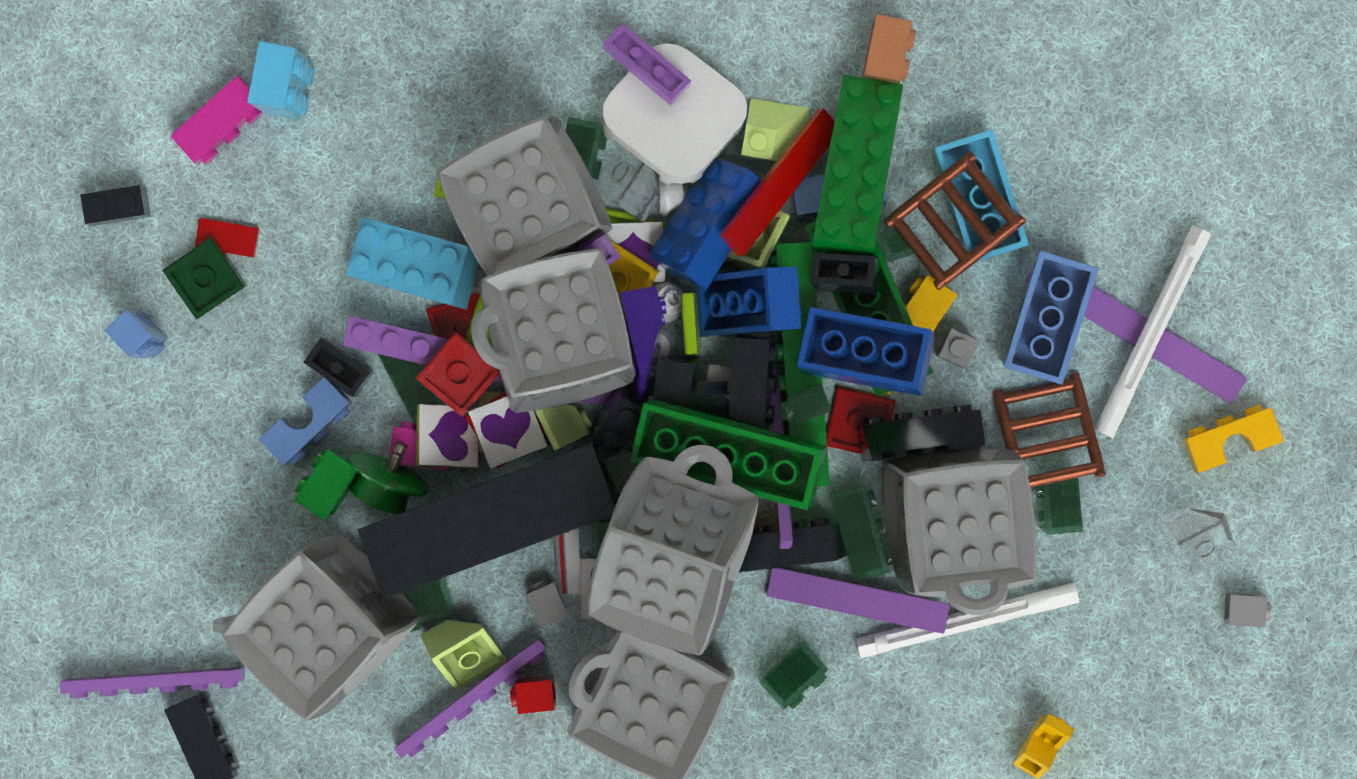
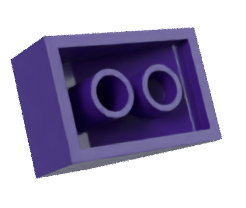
(643, 320)

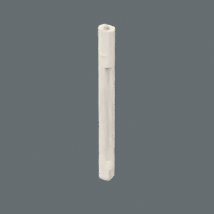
(1152, 332)
(960, 622)

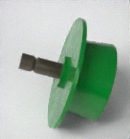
(384, 482)

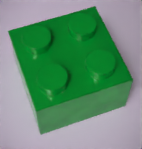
(327, 484)

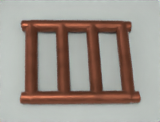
(920, 201)
(1081, 411)

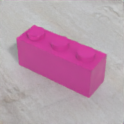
(216, 122)

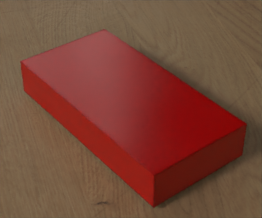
(230, 237)

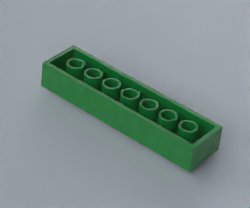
(792, 379)

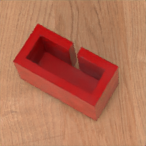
(534, 694)

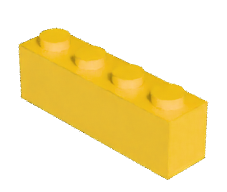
(928, 304)

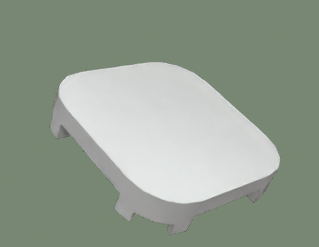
(676, 137)

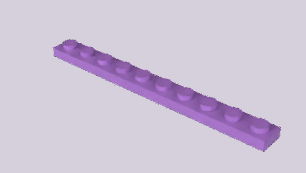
(407, 345)

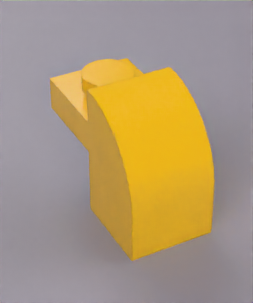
(1042, 745)

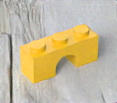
(1206, 445)

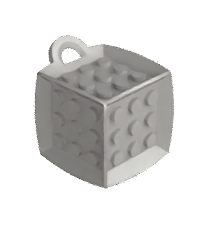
(523, 196)
(554, 330)
(961, 524)
(673, 552)
(318, 627)
(647, 705)

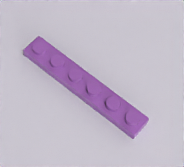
(141, 682)
(461, 707)

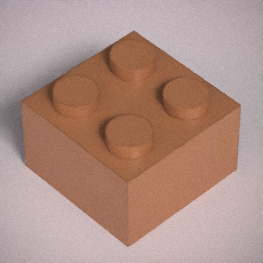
(887, 49)

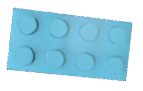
(280, 81)
(991, 164)
(413, 263)

